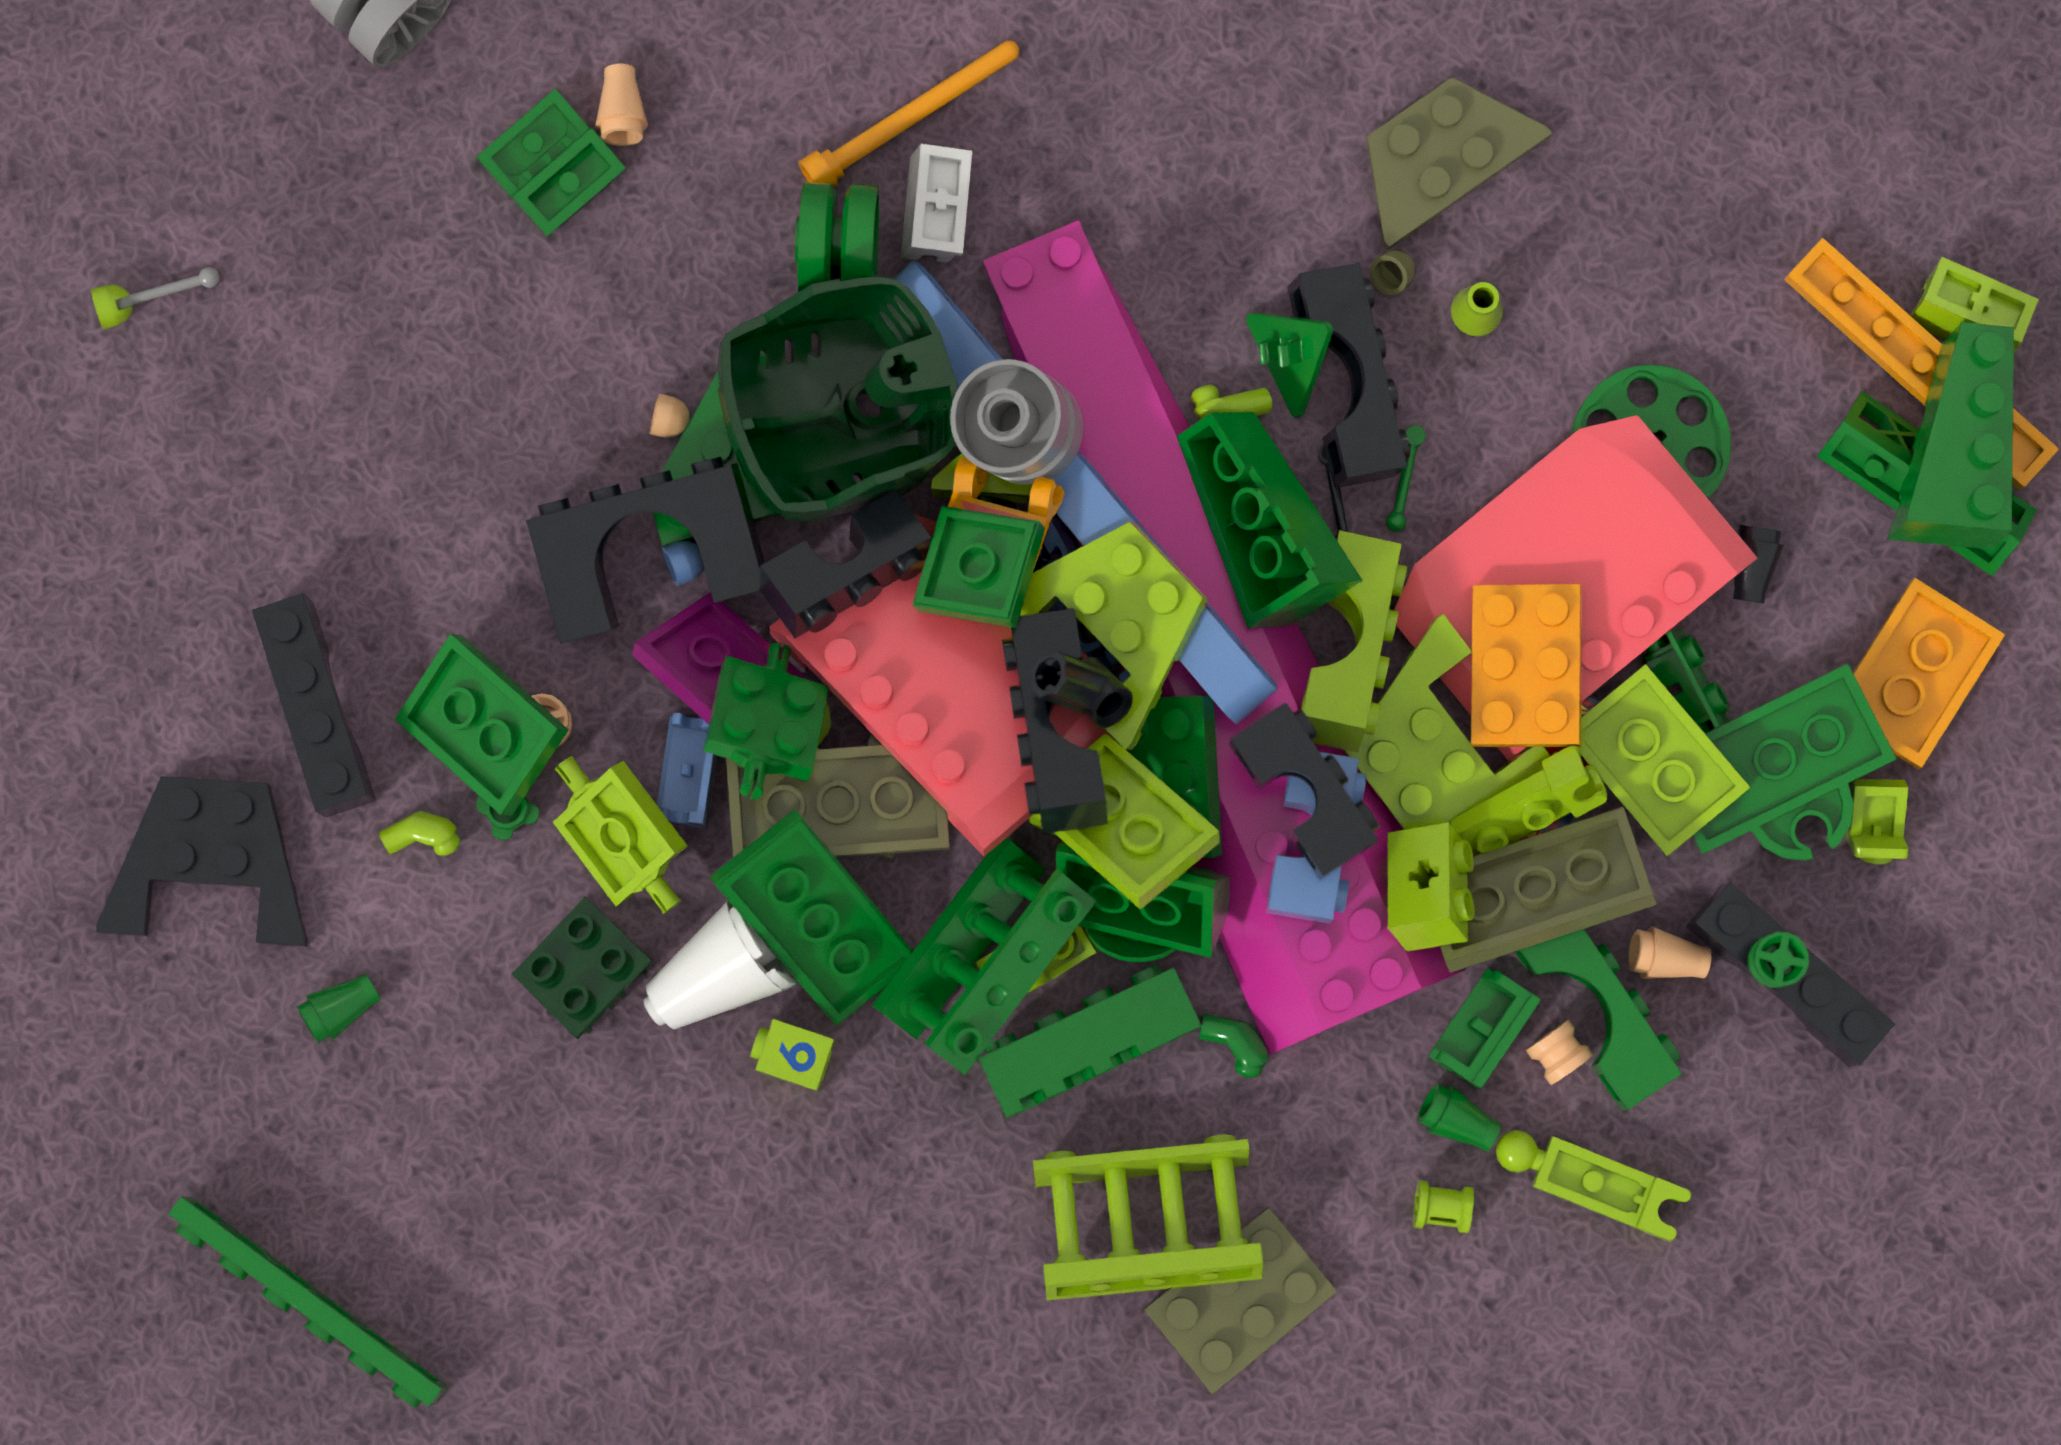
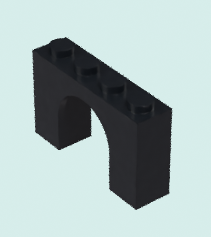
(573, 541)

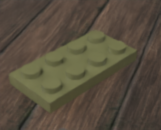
(853, 800)
(1552, 888)

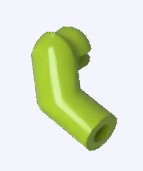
(421, 828)

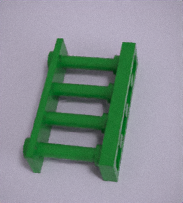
(959, 939)

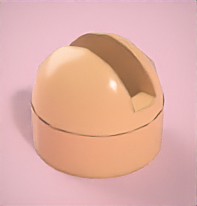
(669, 417)

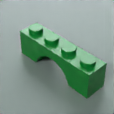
(1632, 1057)

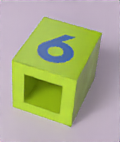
(793, 1054)

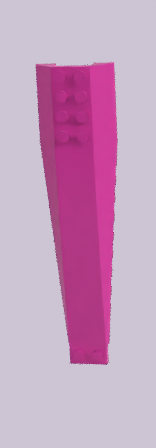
(1290, 969)

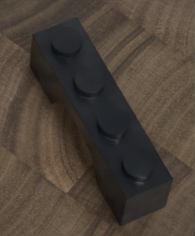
(1368, 439)
(312, 706)
(1066, 777)
(1820, 999)

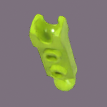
(1533, 803)
(1592, 1181)

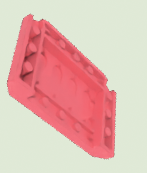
(1595, 514)
(936, 702)

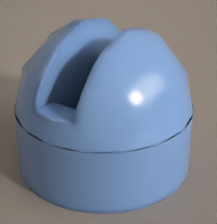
(683, 561)

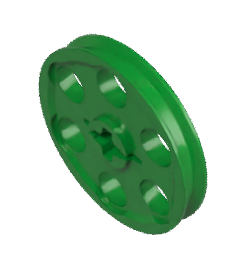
(1662, 419)

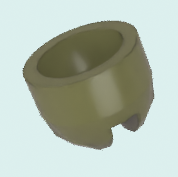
(1392, 272)

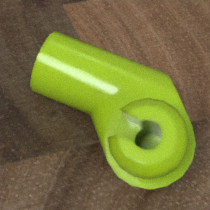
(1207, 400)

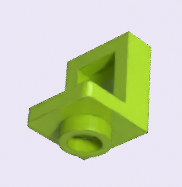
(1878, 820)

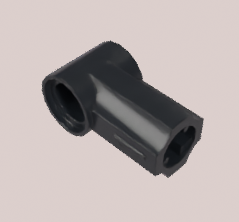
(1082, 687)

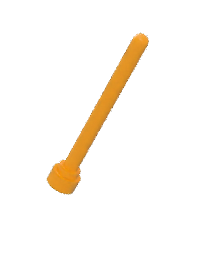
(829, 166)

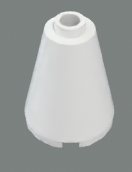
(715, 973)

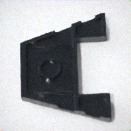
(213, 837)

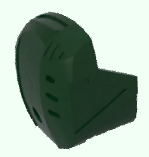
(801, 418)

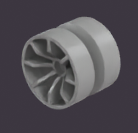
(383, 28)
(1016, 422)

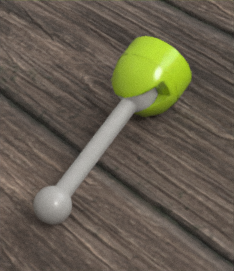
(116, 304)

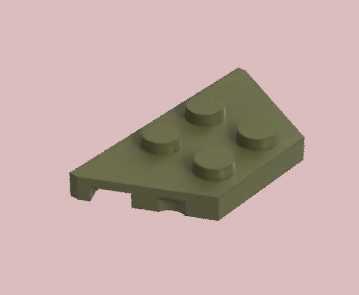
(1442, 154)

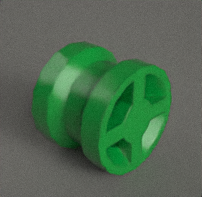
(1789, 960)

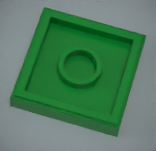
(978, 566)

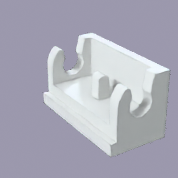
(936, 202)

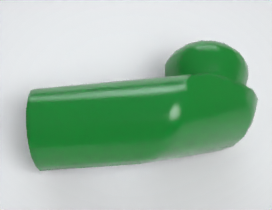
(1240, 1038)

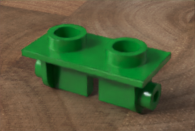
(1682, 664)

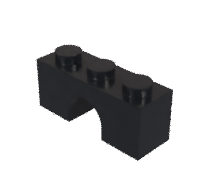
(813, 591)
(1284, 747)

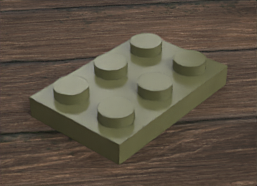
(1233, 1323)

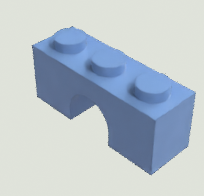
(1293, 884)

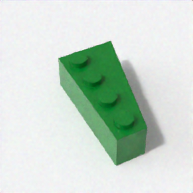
(1964, 449)
(1263, 522)

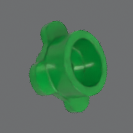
(504, 825)

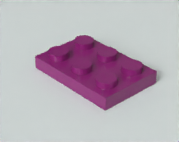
(692, 648)

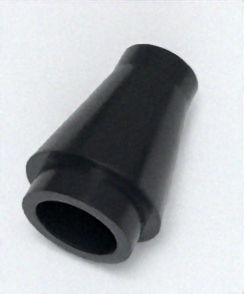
(1755, 579)

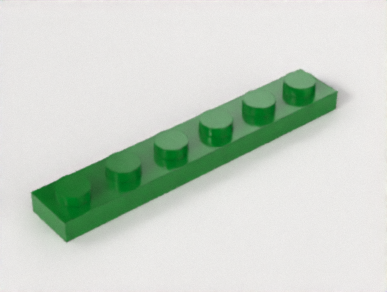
(288, 1289)

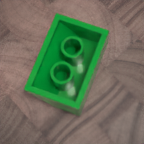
(1181, 917)

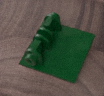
(582, 968)

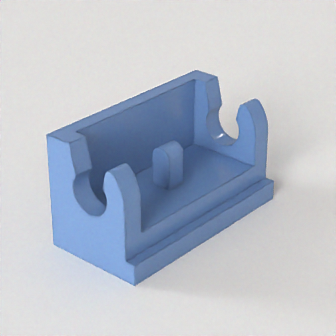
(687, 773)

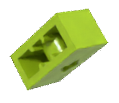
(1429, 886)

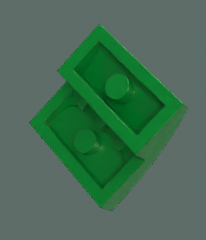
(550, 162)

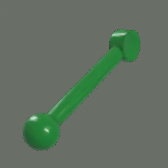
(1396, 520)

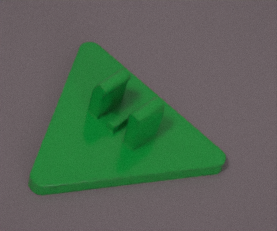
(1292, 352)

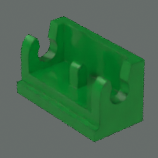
(1484, 1028)

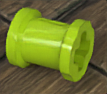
(1443, 1207)

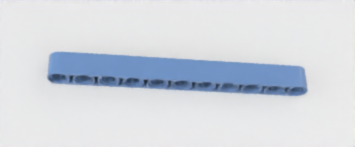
(1094, 509)

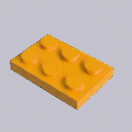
(1526, 665)
(1923, 668)

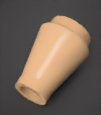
(620, 109)
(1664, 955)

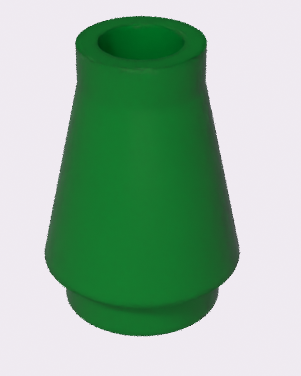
(337, 1007)
(1457, 1118)

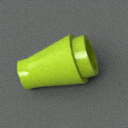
(1470, 317)

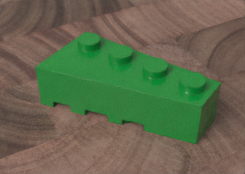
(1089, 1042)

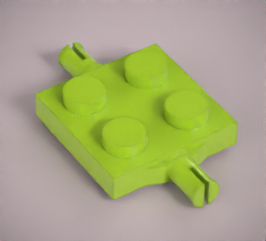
(619, 833)

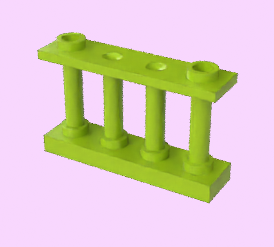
(1178, 1262)

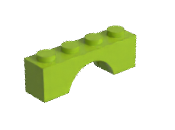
(1341, 693)

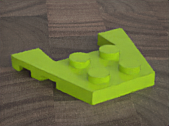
(1132, 604)
(1419, 754)

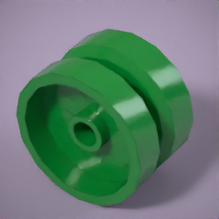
(836, 241)

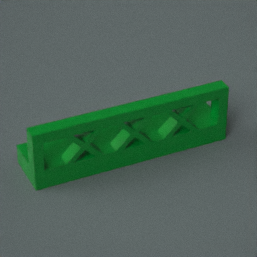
(1882, 460)

